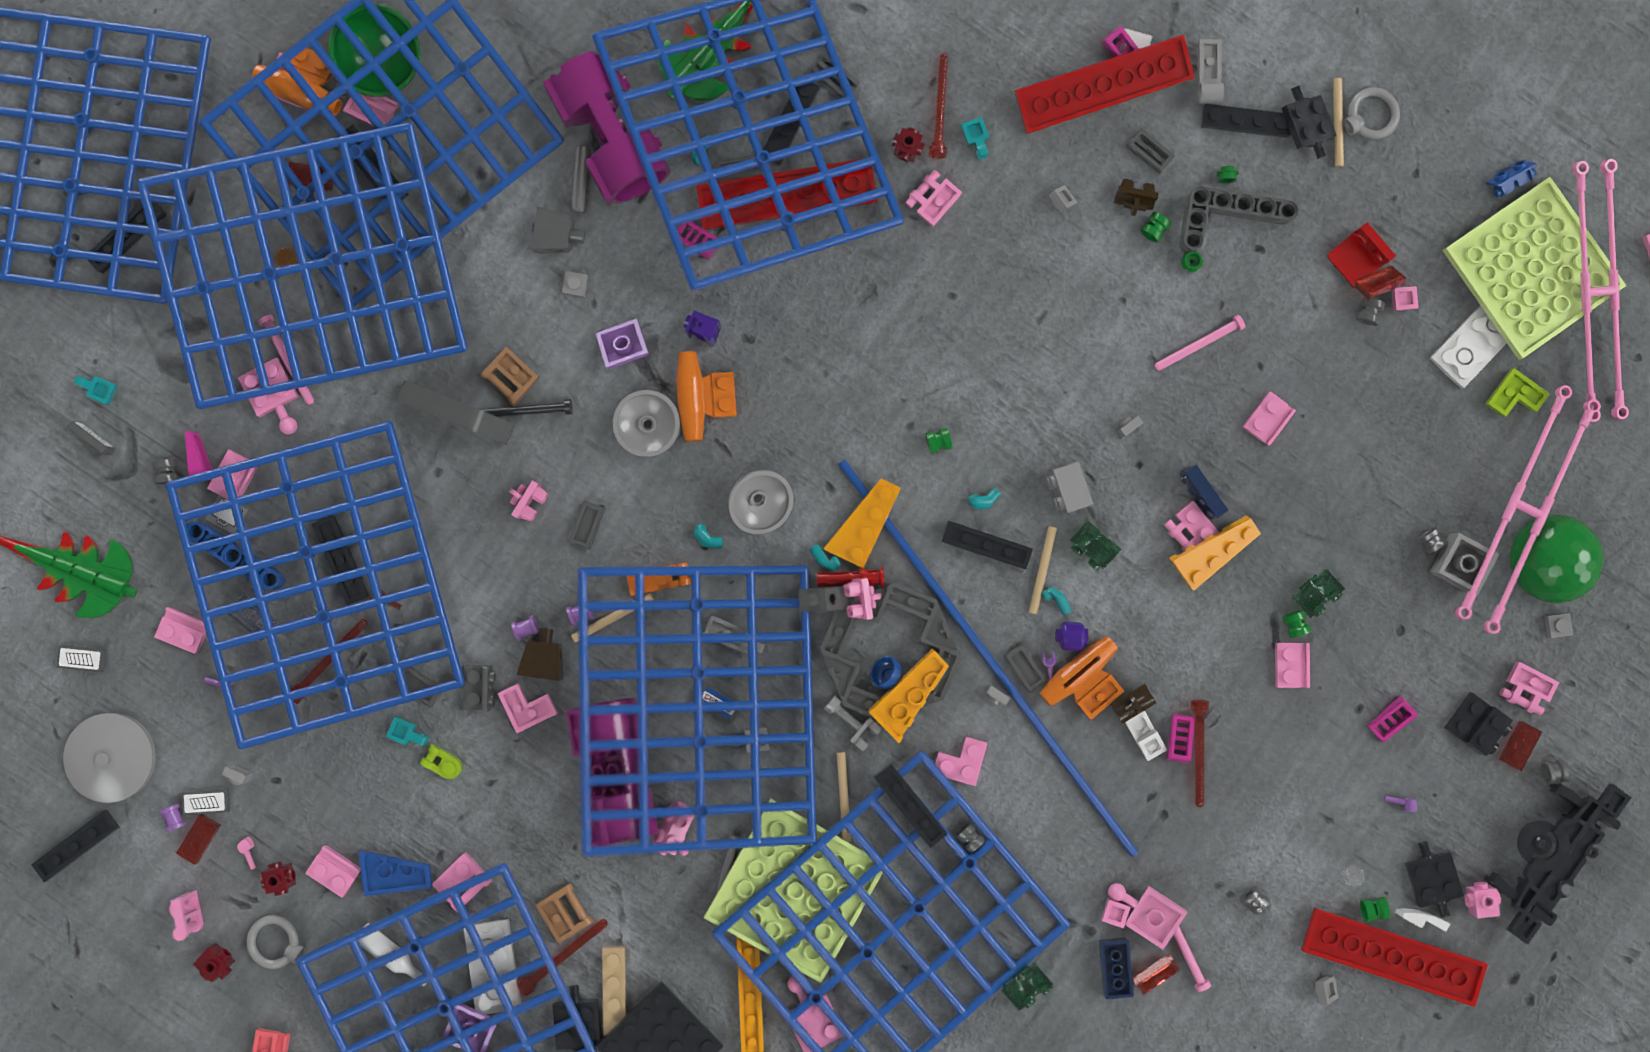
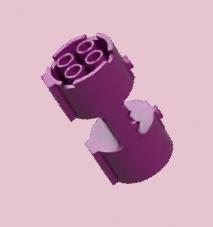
(586, 96)
(612, 763)

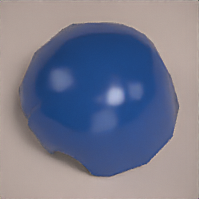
(886, 672)

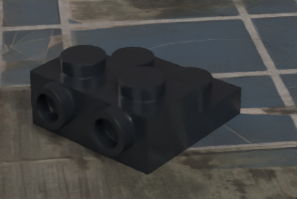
(1479, 725)

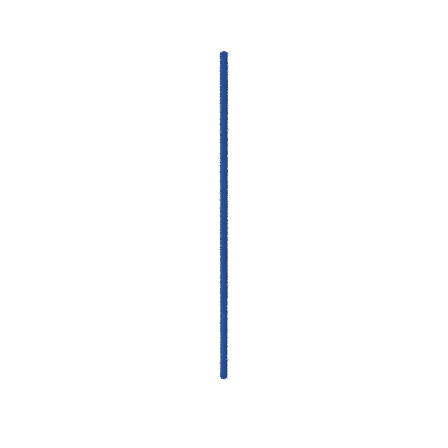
(997, 670)

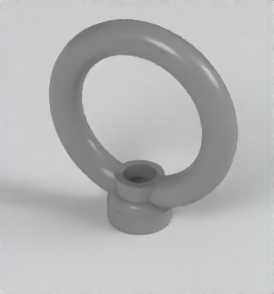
(1355, 123)
(292, 951)

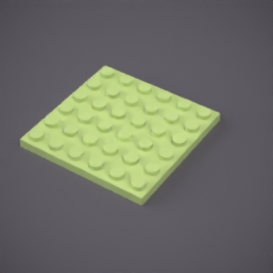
(1529, 267)
(759, 865)

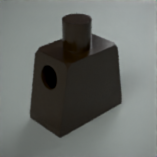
(542, 658)

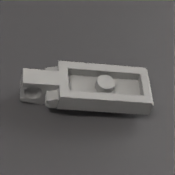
(719, 626)

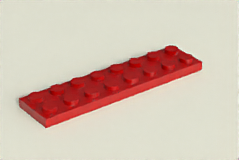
(1104, 84)
(794, 200)
(1394, 957)

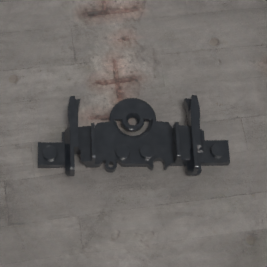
(1574, 838)

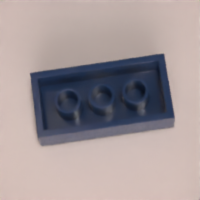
(1204, 492)
(1116, 968)

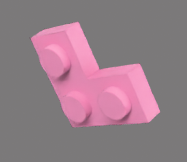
(523, 713)
(967, 766)

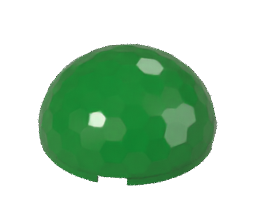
(375, 41)
(1561, 562)

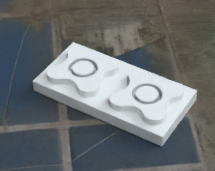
(1469, 348)
(502, 960)

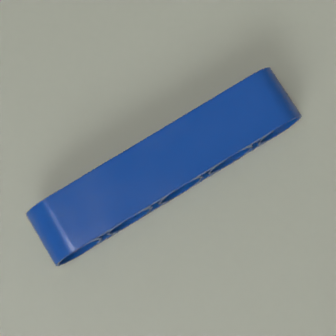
(225, 552)

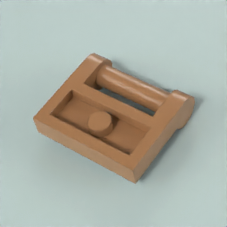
(515, 371)
(557, 916)

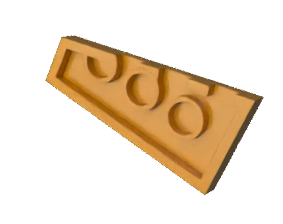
(861, 530)
(1208, 557)
(902, 702)

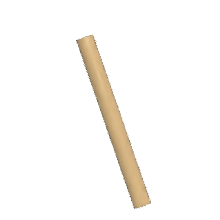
(1338, 122)
(1042, 571)
(608, 619)
(843, 790)

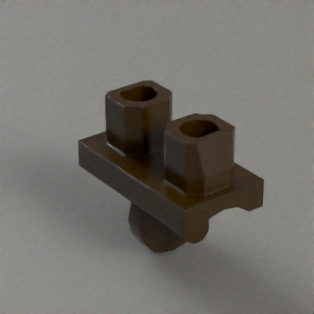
(1136, 198)
(1133, 703)

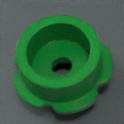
(1227, 175)
(1196, 257)

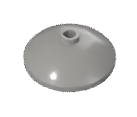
(632, 415)
(768, 510)

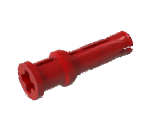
(874, 576)

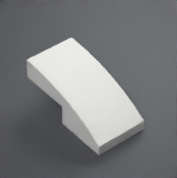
(1145, 736)
(1420, 917)

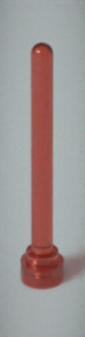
(938, 149)
(326, 661)
(1199, 709)
(528, 984)

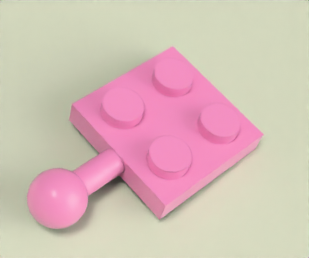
(265, 404)
(1153, 915)
(814, 1020)

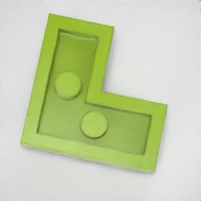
(1516, 388)

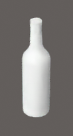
(380, 945)

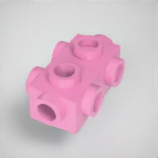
(673, 829)

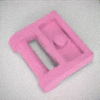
(458, 872)
(183, 908)

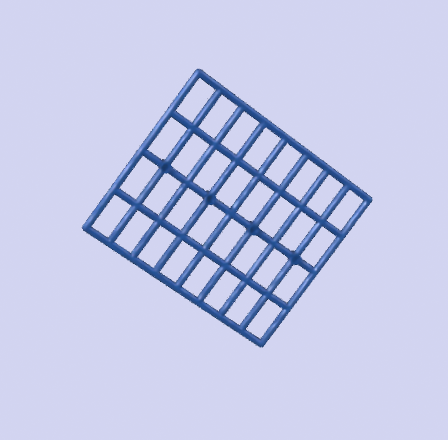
(408, 110)
(78, 154)
(762, 157)
(272, 274)
(323, 615)
(698, 741)
(917, 907)
(431, 975)

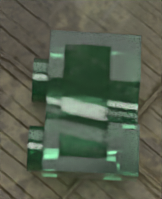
(1094, 546)
(1318, 592)
(1026, 985)

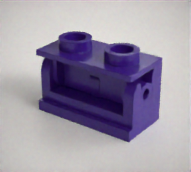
(703, 326)

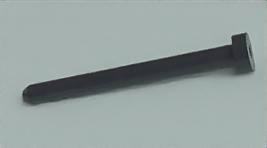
(566, 407)

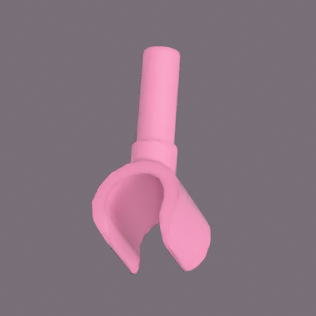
(244, 847)

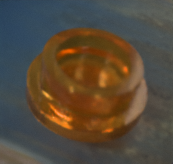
(286, 256)

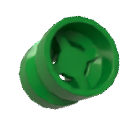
(1155, 227)
(938, 441)
(1296, 624)
(1375, 909)

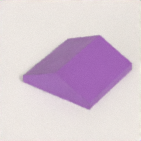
(622, 344)
(467, 1017)

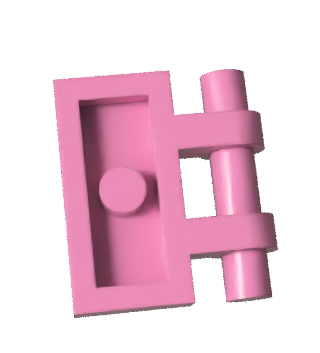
(938, 203)
(1194, 522)
(1531, 681)

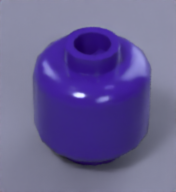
(1072, 636)

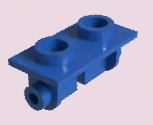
(1520, 173)

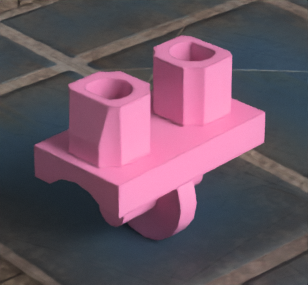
(522, 509)
(863, 596)

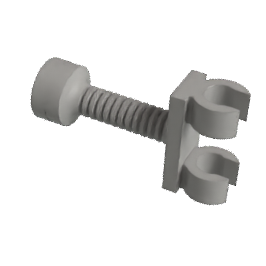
(833, 706)

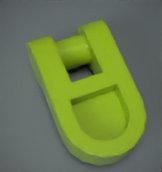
(448, 768)

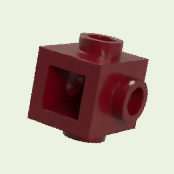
(908, 152)
(278, 878)
(214, 963)

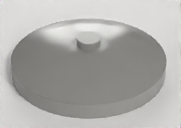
(109, 757)

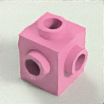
(1482, 900)

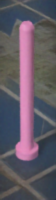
(267, 321)
(1237, 323)
(1201, 983)

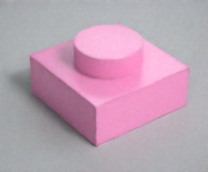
(1405, 298)
(1115, 913)

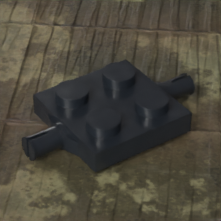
(1308, 122)
(1434, 879)
(589, 1014)

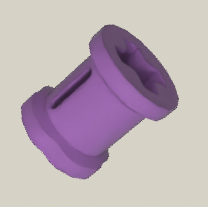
(573, 614)
(525, 628)
(172, 817)

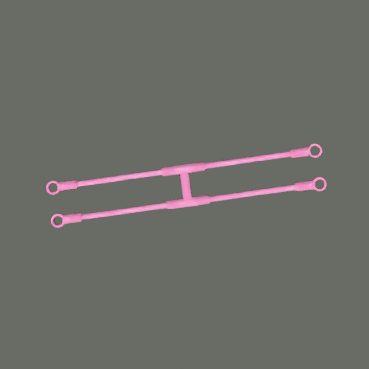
(1612, 290)
(1540, 515)

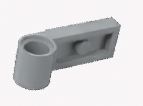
(1209, 72)

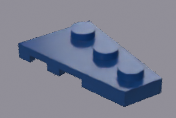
(392, 874)

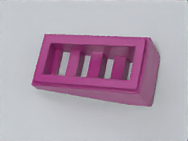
(1124, 38)
(707, 236)
(196, 454)
(1387, 713)
(1186, 758)

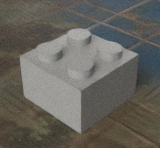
(1069, 488)
(1461, 561)

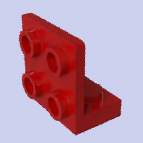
(1360, 254)

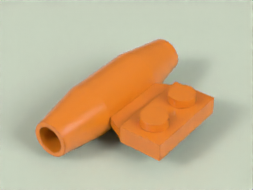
(312, 71)
(701, 396)
(1085, 679)

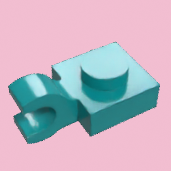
(975, 134)
(98, 388)
(404, 732)

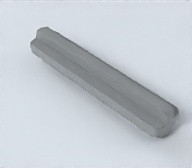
(580, 179)

